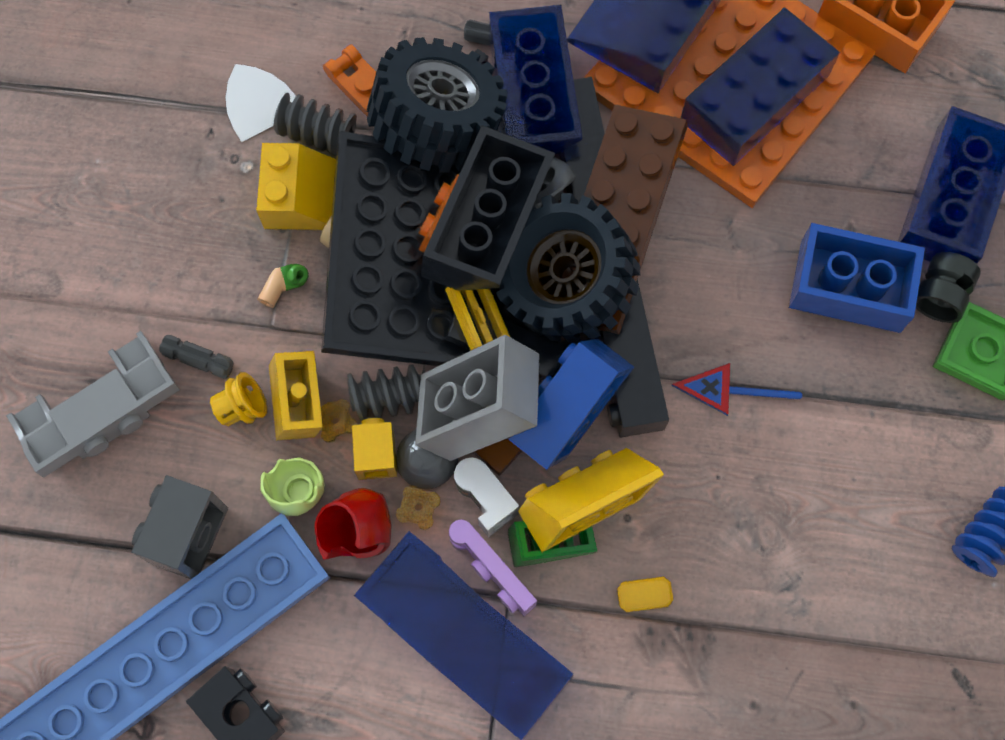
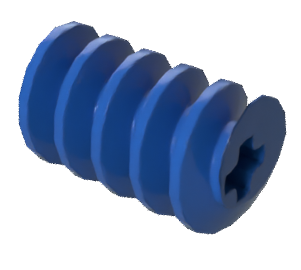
(984, 537)

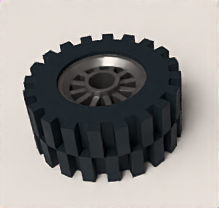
(433, 102)

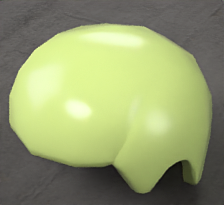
(292, 486)

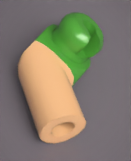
(282, 280)

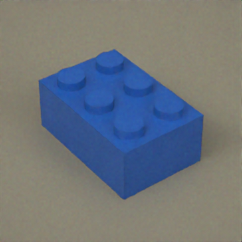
(857, 278)
(572, 400)

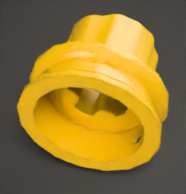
(238, 401)

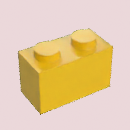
(295, 395)

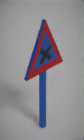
(714, 389)

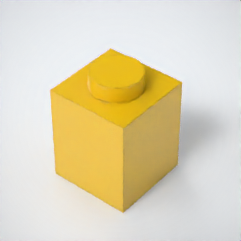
(374, 449)

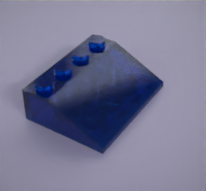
(641, 35)

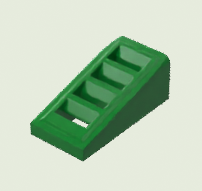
(523, 557)

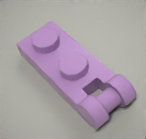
(490, 566)

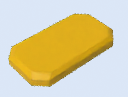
(645, 594)

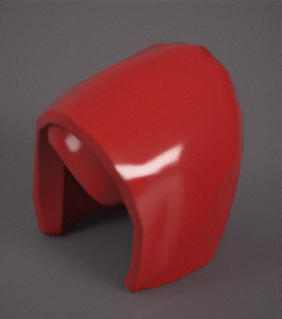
(354, 525)

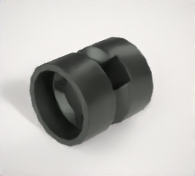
(947, 287)

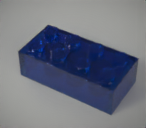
(759, 86)
(958, 187)

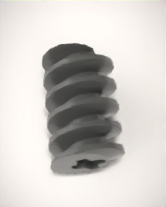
(309, 125)
(384, 392)

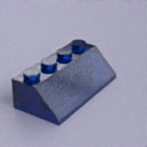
(536, 70)

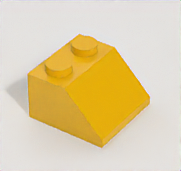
(294, 187)

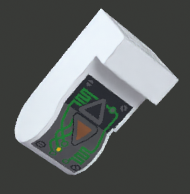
(481, 485)

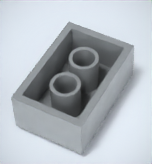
(478, 399)

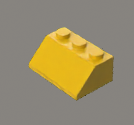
(587, 496)

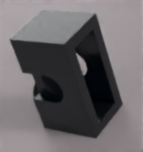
(219, 696)

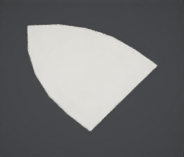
(253, 100)

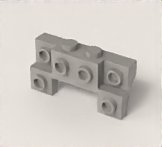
(97, 413)

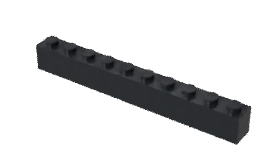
(640, 400)

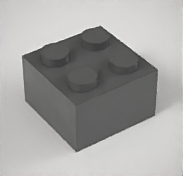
(179, 527)

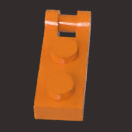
(359, 84)

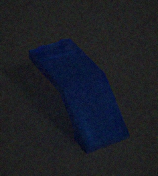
(463, 636)

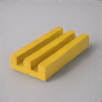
(465, 319)

